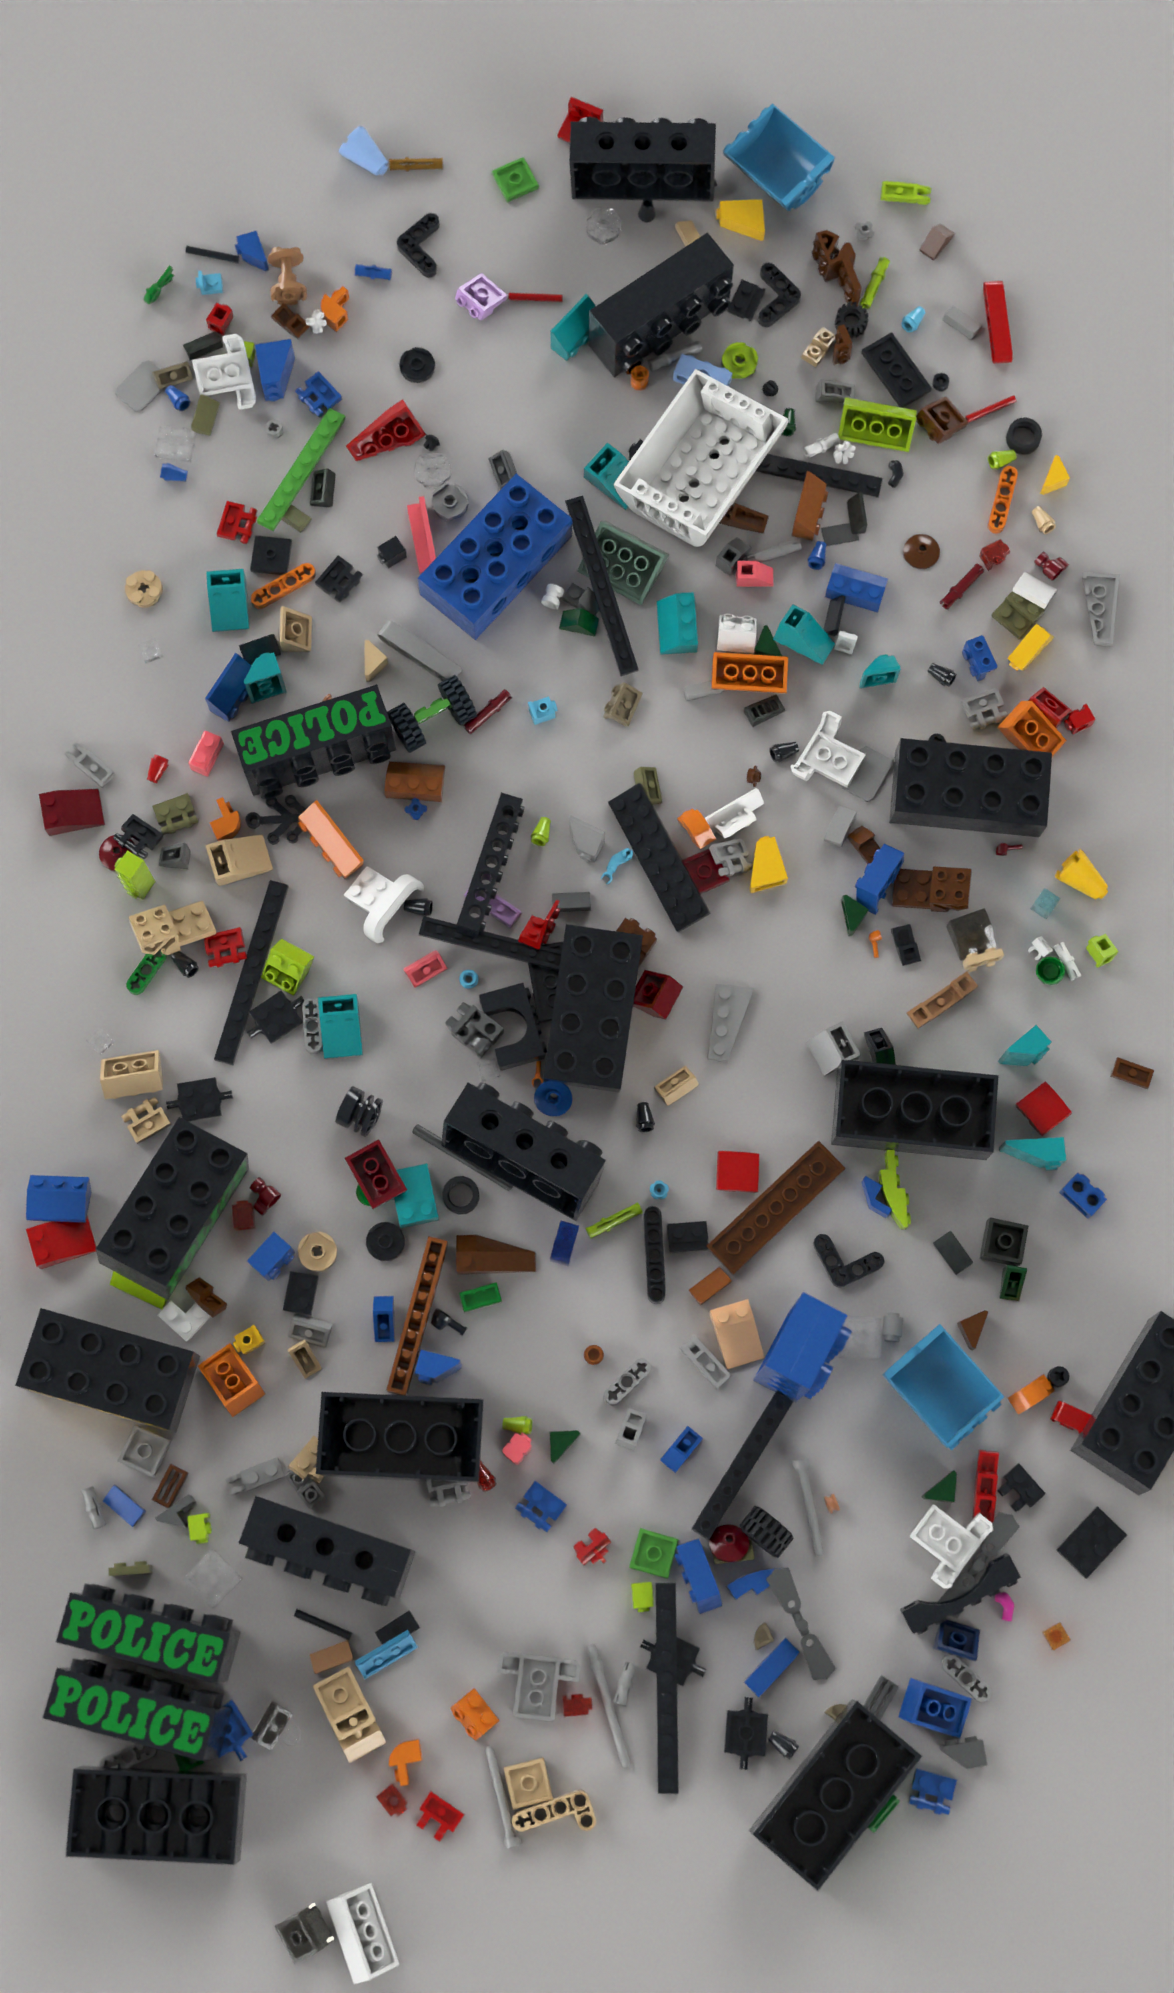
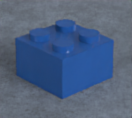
(271, 1257)

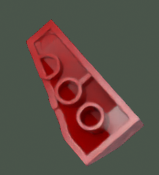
(389, 431)

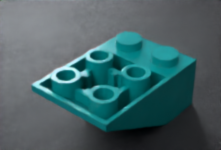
(605, 470)
(228, 600)
(804, 635)
(340, 1026)

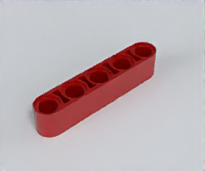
(997, 322)
(1070, 1416)

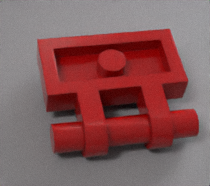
(231, 520)
(225, 941)

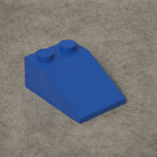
(935, 1708)

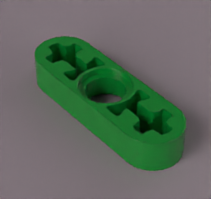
(143, 984)

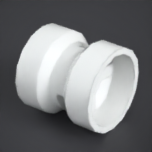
(552, 596)

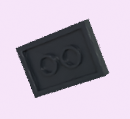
(1091, 1542)

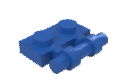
(323, 390)
(544, 1501)
(935, 1785)

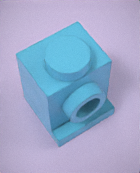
(539, 715)

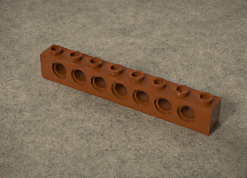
(417, 1316)

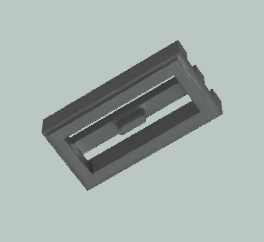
(888, 1683)

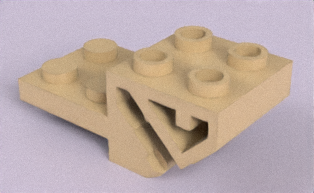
(168, 931)
(349, 1714)

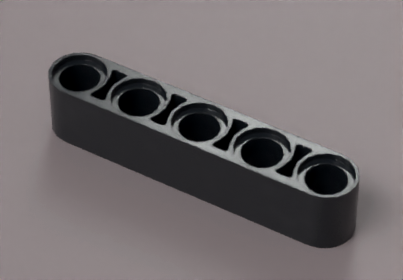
(654, 1245)

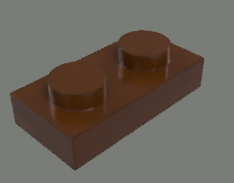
(1132, 1073)

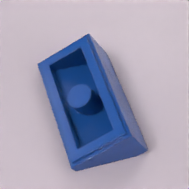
(124, 1505)

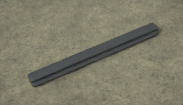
(436, 1141)

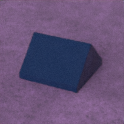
(957, 1640)

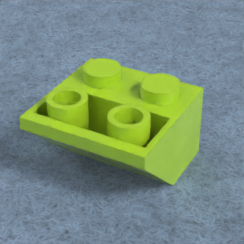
(287, 966)

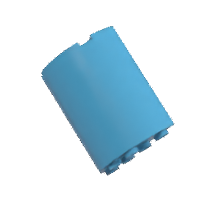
(780, 158)
(944, 1387)

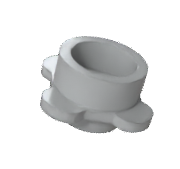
(863, 235)

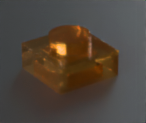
(1056, 1636)

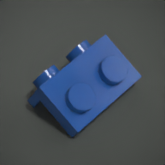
(979, 657)

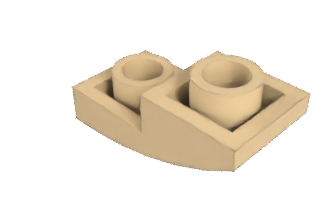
(819, 347)

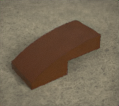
(290, 321)
(203, 1295)

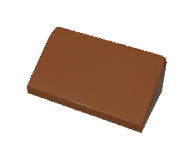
(710, 1286)

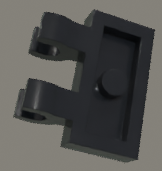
(1024, 1485)

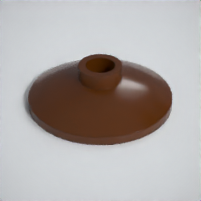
(918, 558)

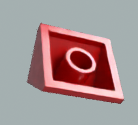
(1050, 706)

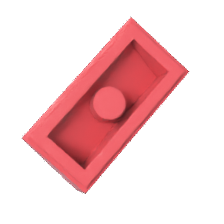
(425, 968)

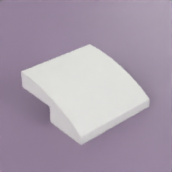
(1034, 590)

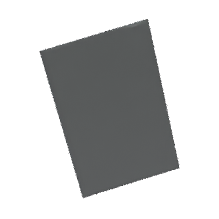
(838, 534)

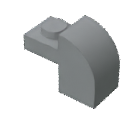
(631, 1429)

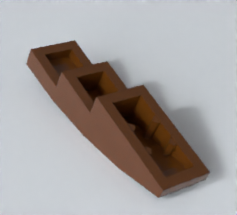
(745, 518)

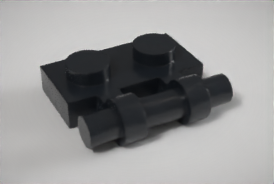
(334, 575)
(140, 831)

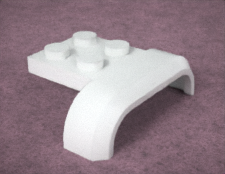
(227, 372)
(829, 755)
(380, 898)
(950, 1542)

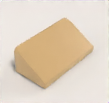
(687, 231)
(676, 1085)

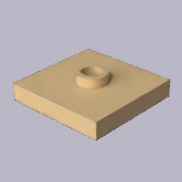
(528, 1783)

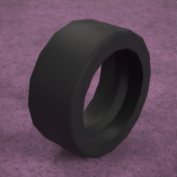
(1027, 423)
(475, 1195)

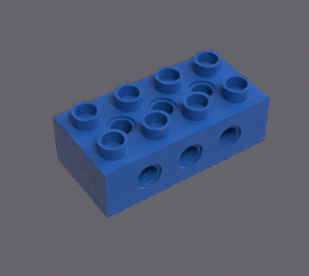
(499, 577)
(803, 1349)

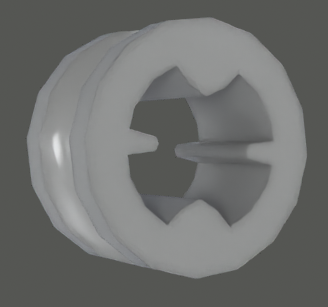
(272, 434)

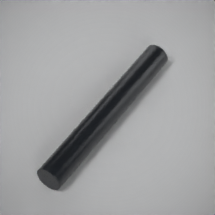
(212, 254)
(323, 1624)

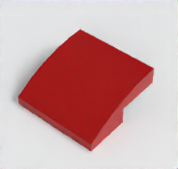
(1043, 1108)
(737, 1171)

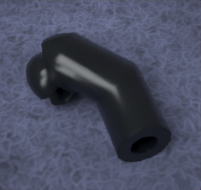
(898, 473)

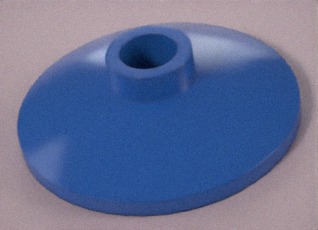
(549, 1105)

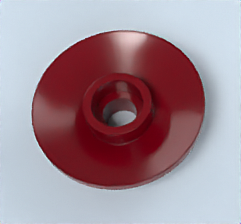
(107, 854)
(726, 1550)

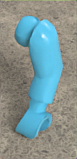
(616, 860)

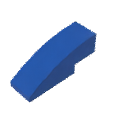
(754, 1581)
(771, 1667)

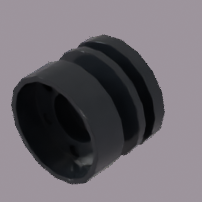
(363, 1113)

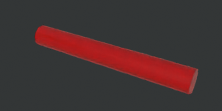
(536, 297)
(987, 410)

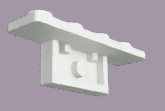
(735, 814)

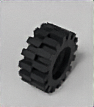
(852, 310)

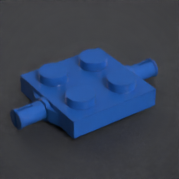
(236, 1734)

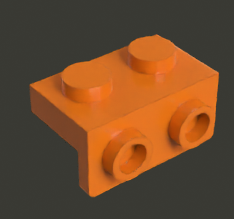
(474, 1714)

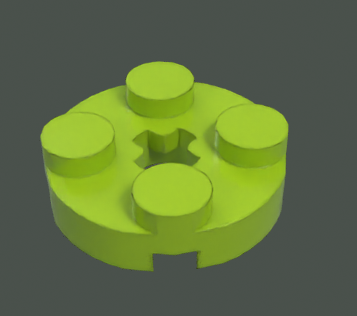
(744, 369)

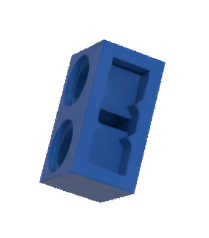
(1079, 1199)

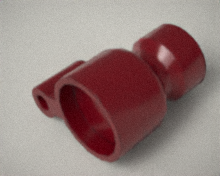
(1051, 568)
(266, 1195)

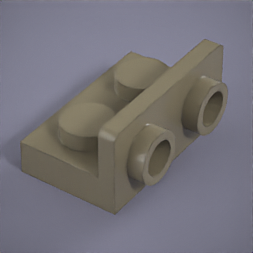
(622, 703)

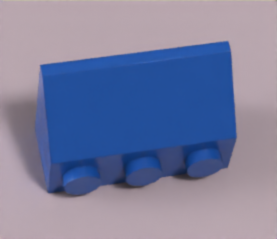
(858, 587)
(229, 689)
(58, 1198)
(435, 1367)

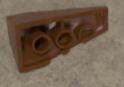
(487, 1256)

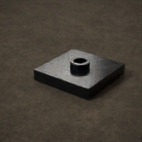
(271, 555)

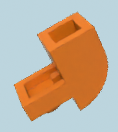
(332, 308)
(228, 825)
(697, 828)
(1031, 1394)
(401, 1755)

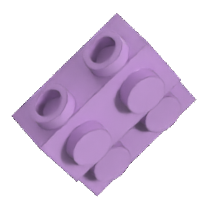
(480, 296)

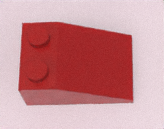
(60, 1242)

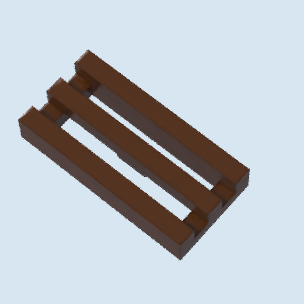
(178, 1470)

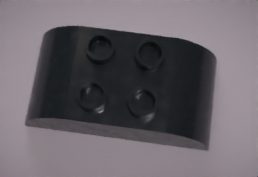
(399, 1437)

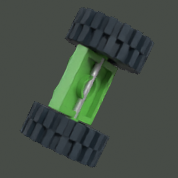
(407, 724)

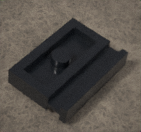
(746, 300)
(687, 1236)
(300, 1293)

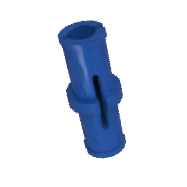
(373, 272)

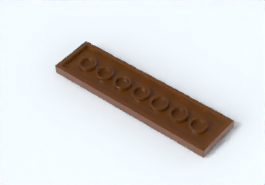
(775, 1207)

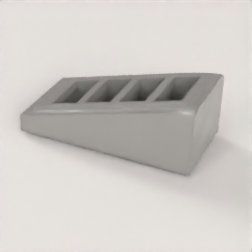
(827, 396)

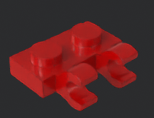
(442, 1812)

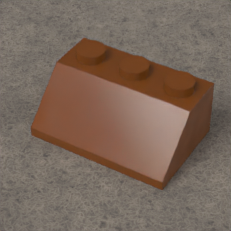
(810, 508)
(414, 781)

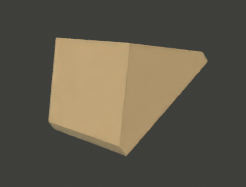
(295, 631)

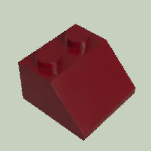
(656, 994)

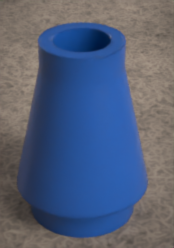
(178, 398)
(173, 473)
(817, 557)

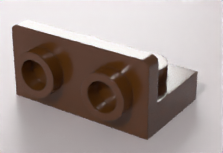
(842, 346)

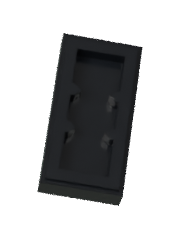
(397, 1626)

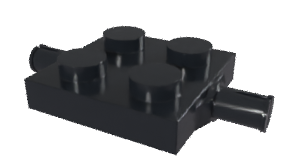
(276, 1017)
(199, 1099)
(685, 1659)
(746, 1733)

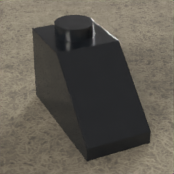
(880, 1047)

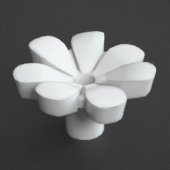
(316, 322)
(843, 452)

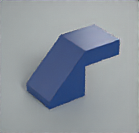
(871, 1190)

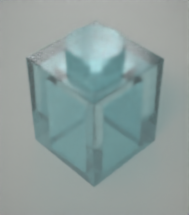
(1045, 903)

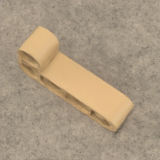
(552, 1814)

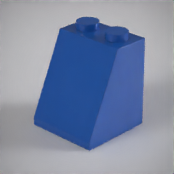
(275, 367)

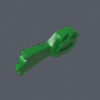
(154, 291)

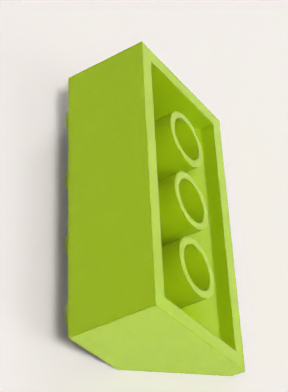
(877, 424)

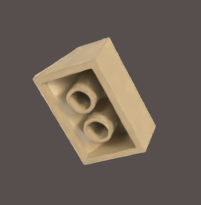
(131, 1074)

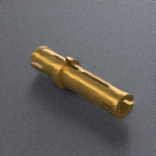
(416, 164)

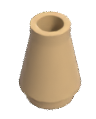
(1044, 521)

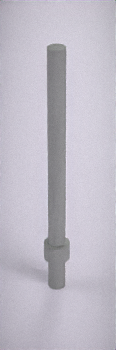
(596, 1666)

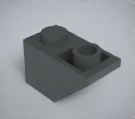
(734, 551)
(967, 1753)

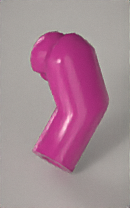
(1007, 1603)

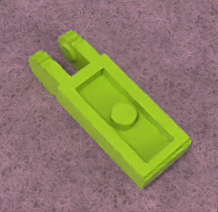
(905, 192)

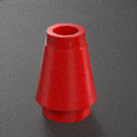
(157, 767)

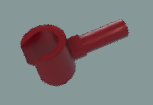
(1001, 850)

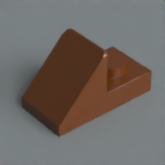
(864, 843)

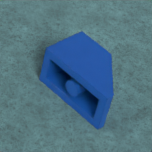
(251, 250)
(384, 1318)
(681, 1449)

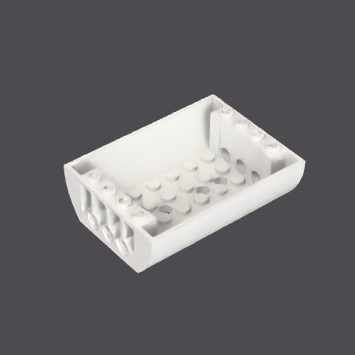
(680, 454)

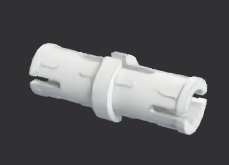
(821, 445)
(1067, 960)

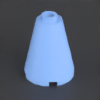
(364, 152)

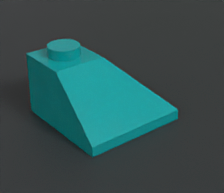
(881, 671)

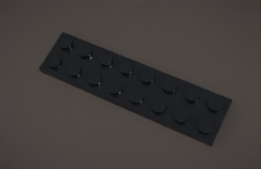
(659, 857)

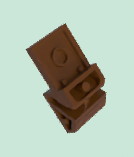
(837, 264)
(934, 890)

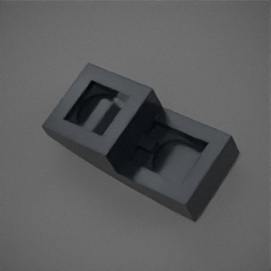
(905, 944)

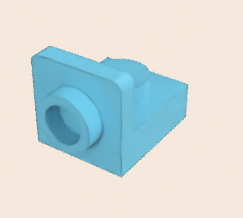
(209, 283)

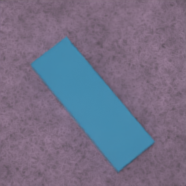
(386, 1654)

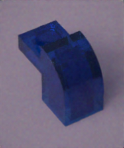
(564, 1243)

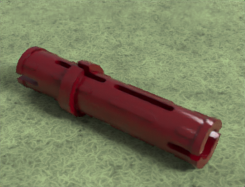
(957, 591)
(491, 708)

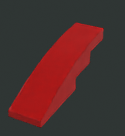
(986, 1484)

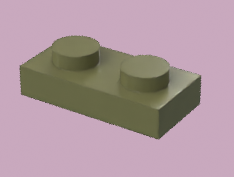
(121, 1569)

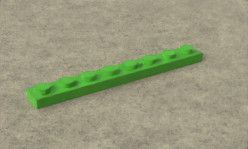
(301, 469)

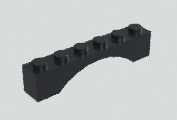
(998, 1574)

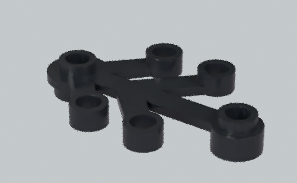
(285, 819)

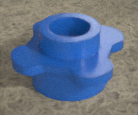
(416, 804)

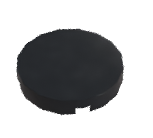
(417, 365)
(385, 1241)

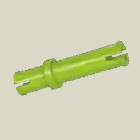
(878, 276)
(606, 1224)

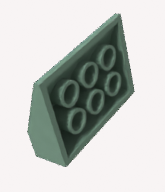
(629, 562)

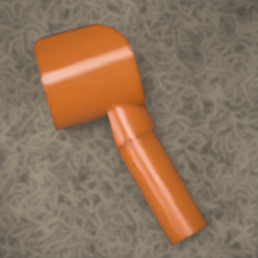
(873, 937)
(537, 1074)

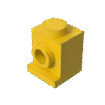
(255, 1340)

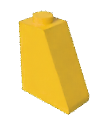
(742, 217)
(1030, 647)
(768, 866)

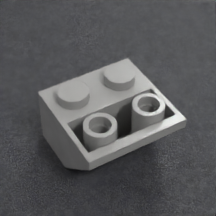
(832, 1047)

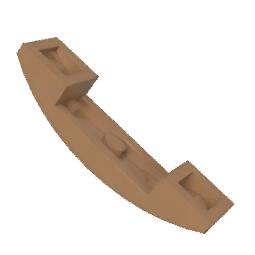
(942, 1000)

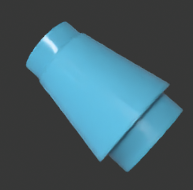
(912, 320)

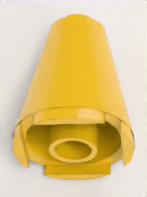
(1082, 875)

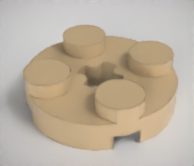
(141, 578)
(328, 1250)

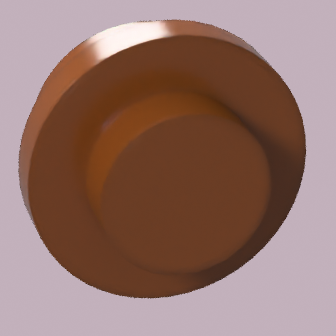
(593, 1354)

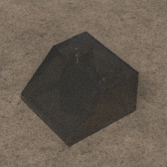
(971, 933)
(304, 1933)

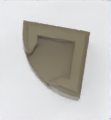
(762, 1636)
(835, 1710)

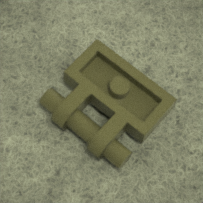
(174, 809)

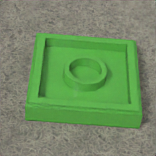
(515, 179)
(653, 1553)

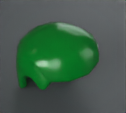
(1050, 970)

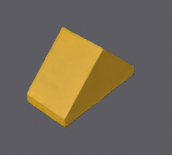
(1056, 477)

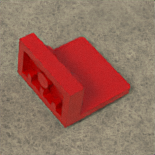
(576, 111)
(538, 930)

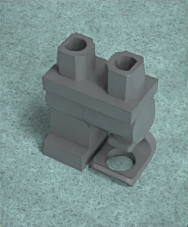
(472, 1023)

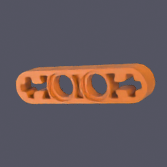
(1002, 499)
(284, 588)

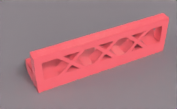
(421, 534)

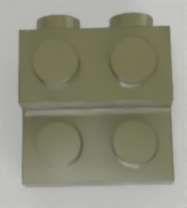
(1017, 614)

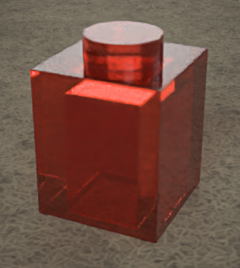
(243, 1215)

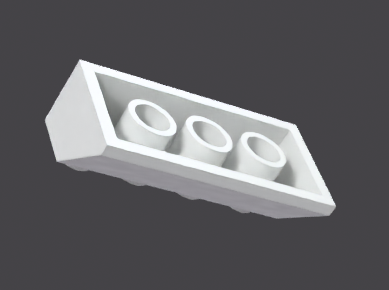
(362, 1933)

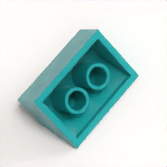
(572, 329)
(677, 624)
(264, 678)
(1027, 1049)

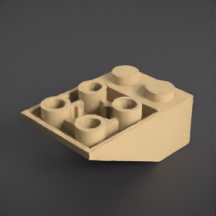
(238, 858)

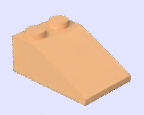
(737, 1334)

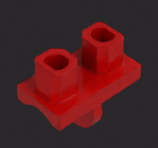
(595, 1550)

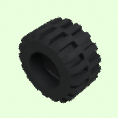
(766, 1531)

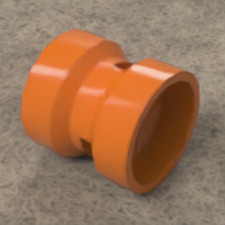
(639, 382)

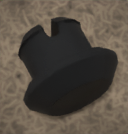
(770, 388)
(431, 442)

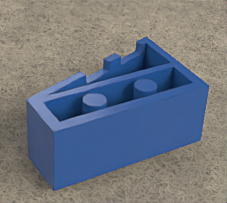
(878, 877)
(699, 1576)

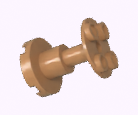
(288, 289)

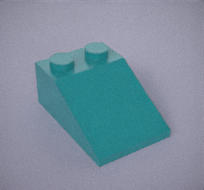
(1041, 1152)
(417, 1203)

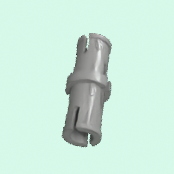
(93, 1507)
(625, 1683)

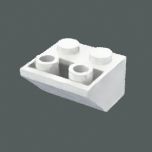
(736, 633)

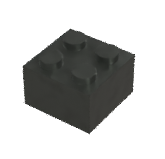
(1004, 1242)

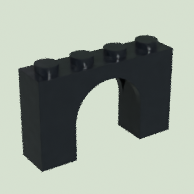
(515, 1000)

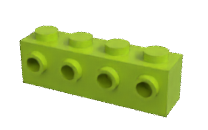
(134, 875)

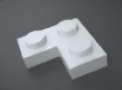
(184, 1323)

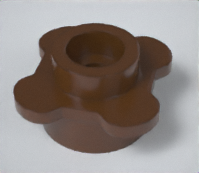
(753, 776)

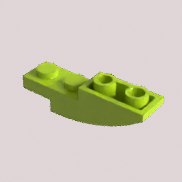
(893, 1196)

